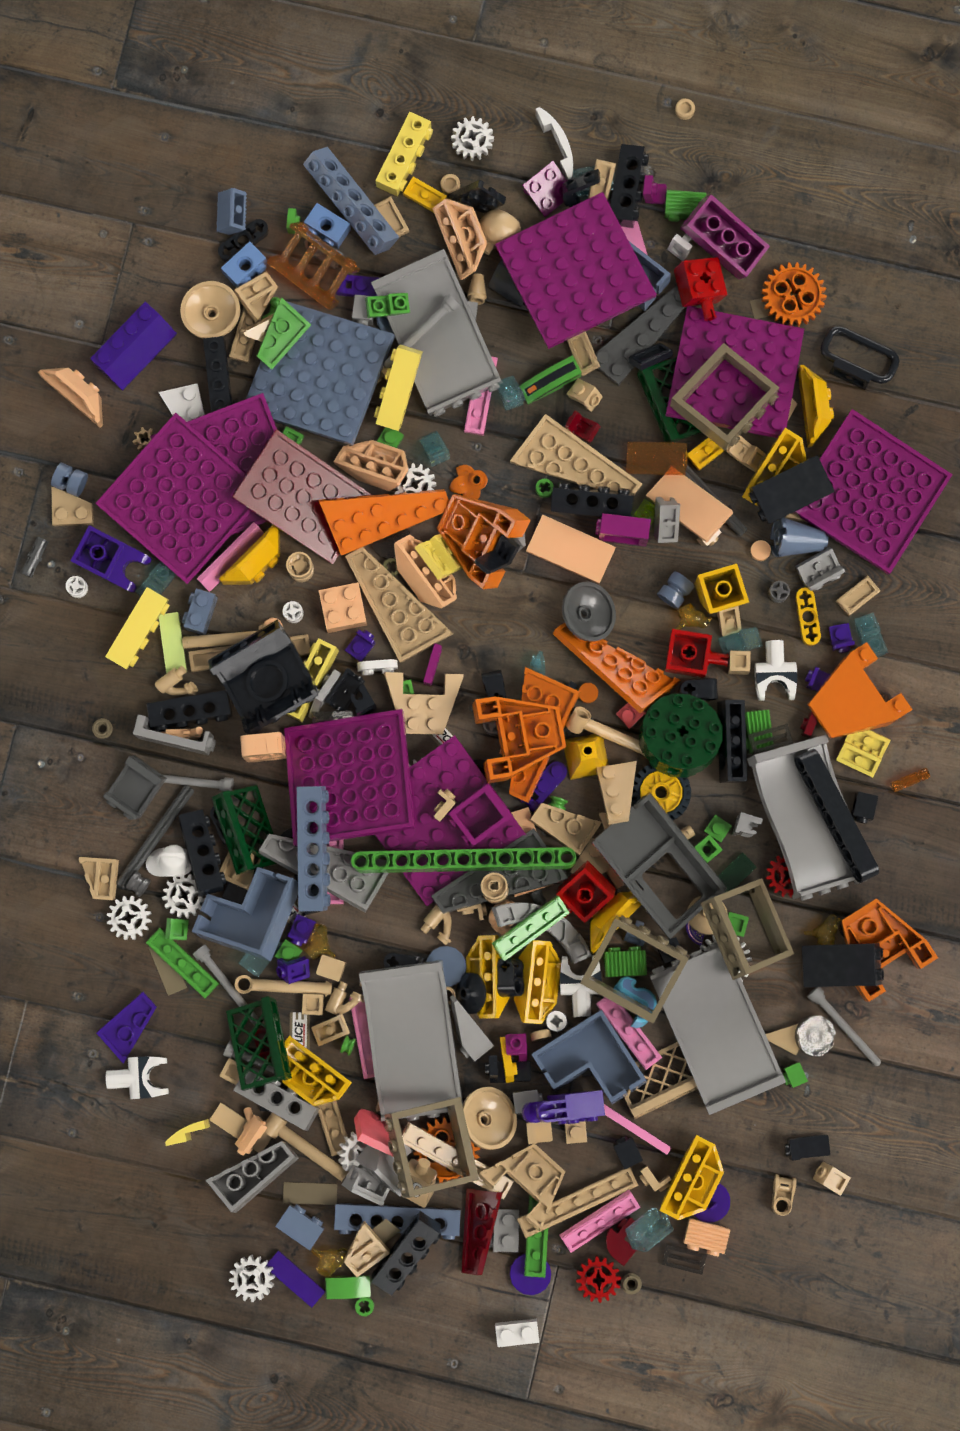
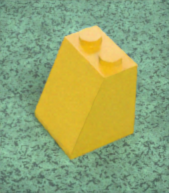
(721, 589)

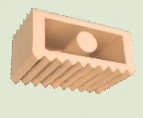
(706, 1236)

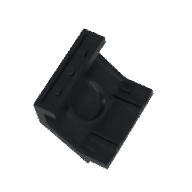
(264, 677)

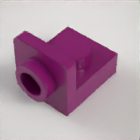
(654, 192)
(517, 1045)

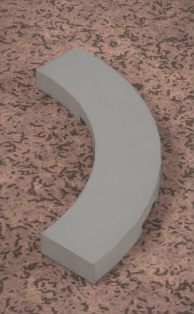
(563, 930)

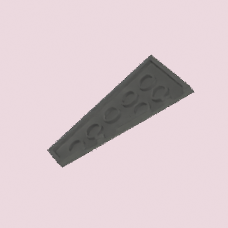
(467, 889)

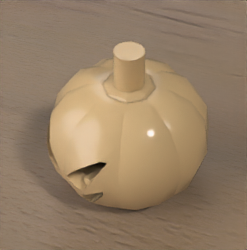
(498, 226)

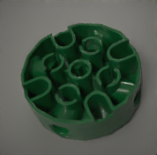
(674, 717)

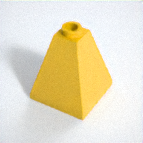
(581, 764)

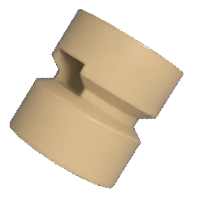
(300, 566)
(494, 888)

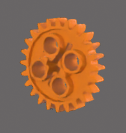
(810, 288)
(444, 1126)

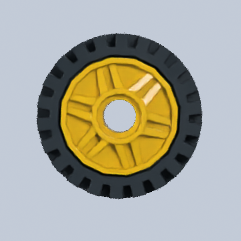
(677, 790)

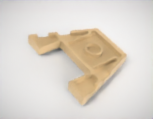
(424, 712)
(535, 1174)

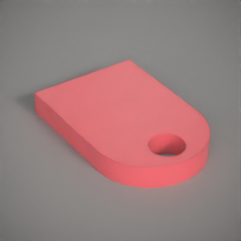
(371, 1130)

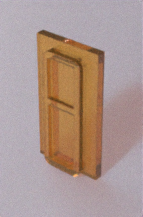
(656, 458)

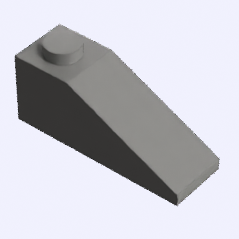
(469, 1034)

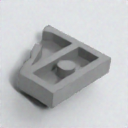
(328, 684)

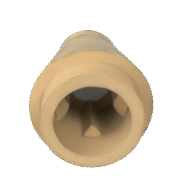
(477, 289)

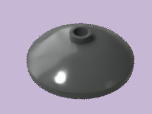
(597, 611)

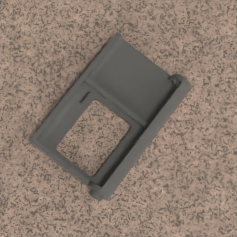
(641, 842)

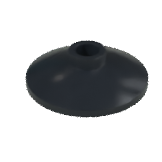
(471, 992)

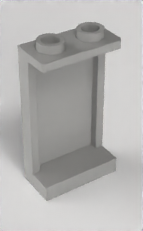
(142, 732)

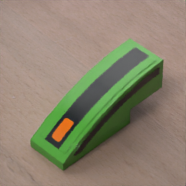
(551, 379)

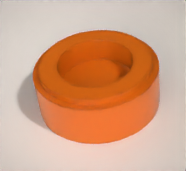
(588, 693)

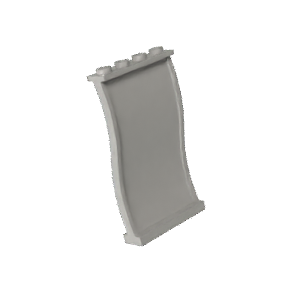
(454, 353)
(798, 825)
(717, 1030)
(411, 1037)

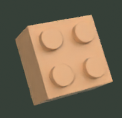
(342, 607)

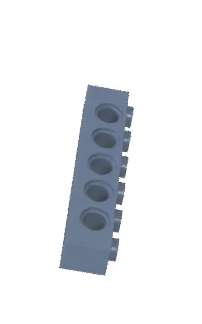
(351, 200)
(306, 858)
(344, 1211)

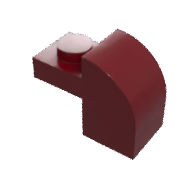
(617, 1245)

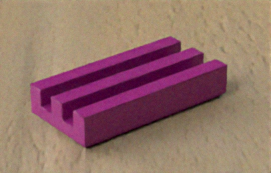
(432, 666)

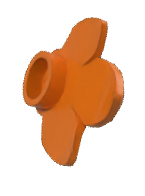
(465, 483)

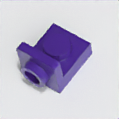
(841, 638)
(361, 645)
(816, 679)
(301, 930)
(293, 970)

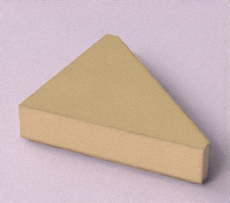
(784, 1039)

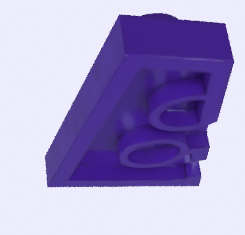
(126, 1027)

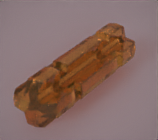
(910, 779)

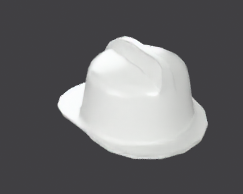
(169, 862)

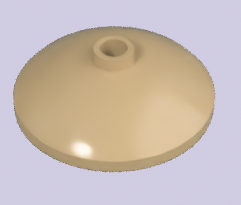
(210, 298)
(497, 1114)

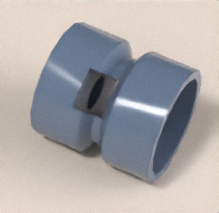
(67, 479)
(677, 588)

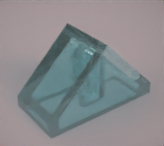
(435, 448)

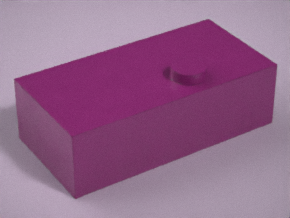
(724, 237)

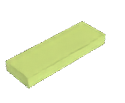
(172, 641)

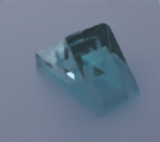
(511, 393)
(744, 640)

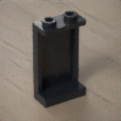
(791, 490)
(842, 965)

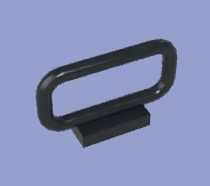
(851, 372)

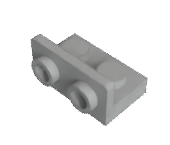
(506, 1231)

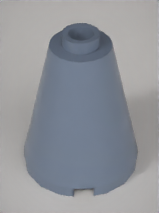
(796, 538)

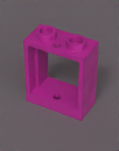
(623, 529)
(498, 803)

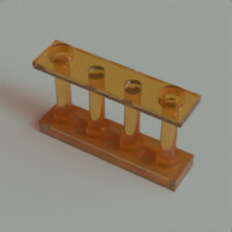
(296, 274)

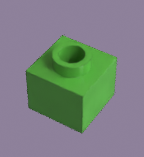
(714, 848)
(794, 1075)

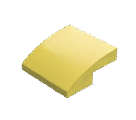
(438, 557)
(863, 751)
(184, 1134)

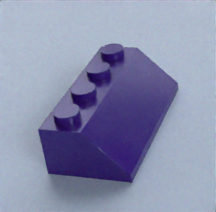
(133, 346)

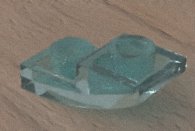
(158, 579)
(870, 632)
(538, 663)

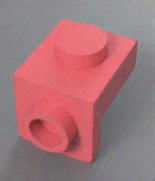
(630, 715)

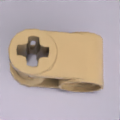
(783, 1193)

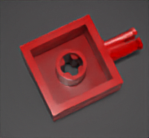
(701, 284)
(699, 646)
(590, 902)

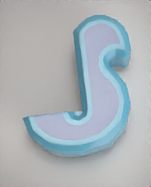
(642, 995)

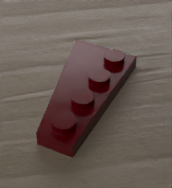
(479, 1223)

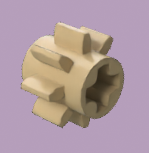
(142, 434)

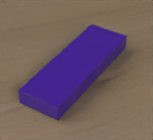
(295, 1279)

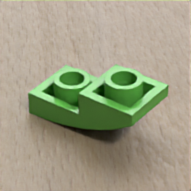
(387, 305)
(347, 1287)

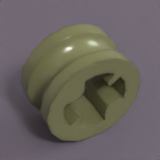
(390, 561)

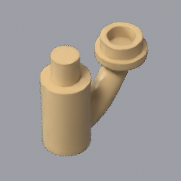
(166, 683)
(433, 919)
(336, 1000)

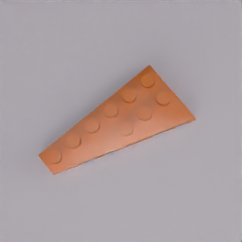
(374, 517)
(620, 670)
(544, 691)

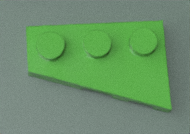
(281, 334)

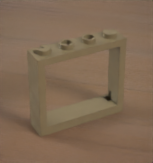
(704, 425)
(727, 938)
(616, 996)
(461, 1139)

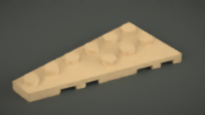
(565, 456)
(401, 615)

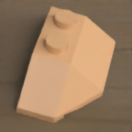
(461, 234)
(76, 391)
(373, 464)
(420, 577)

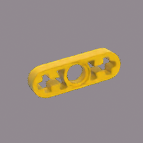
(815, 630)

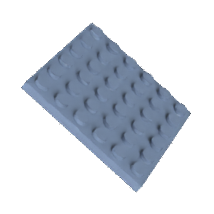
(325, 376)

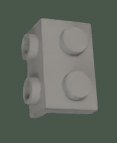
(819, 569)

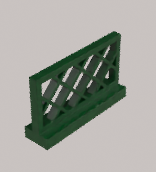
(658, 402)
(235, 832)
(275, 1043)

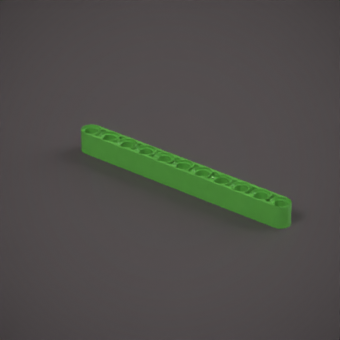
(454, 855)

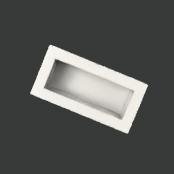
(517, 1332)

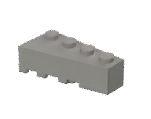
(248, 1178)

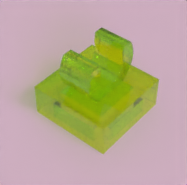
(646, 510)

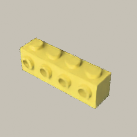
(403, 154)
(398, 388)
(137, 628)
(318, 664)

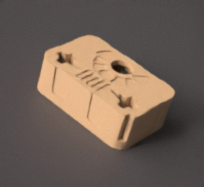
(263, 747)

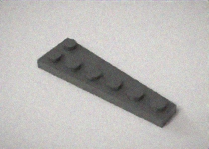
(638, 336)

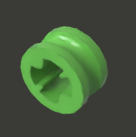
(546, 494)
(558, 802)
(348, 1045)
(358, 1306)

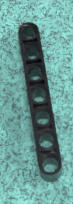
(836, 815)

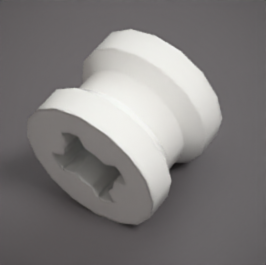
(74, 584)
(292, 608)
(556, 1019)

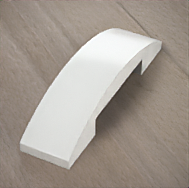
(548, 123)

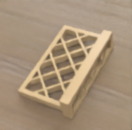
(663, 1096)

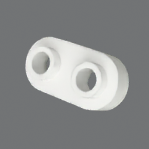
(369, 667)

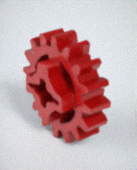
(780, 869)
(588, 1279)

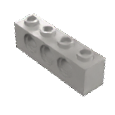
(302, 1119)

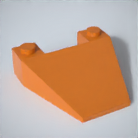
(474, 529)
(850, 700)
(525, 733)
(880, 925)

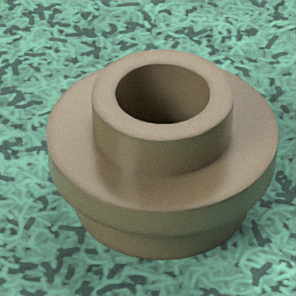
(97, 724)
(631, 1290)

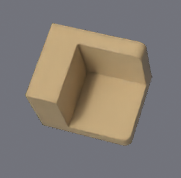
(739, 662)
(331, 968)
(539, 1132)

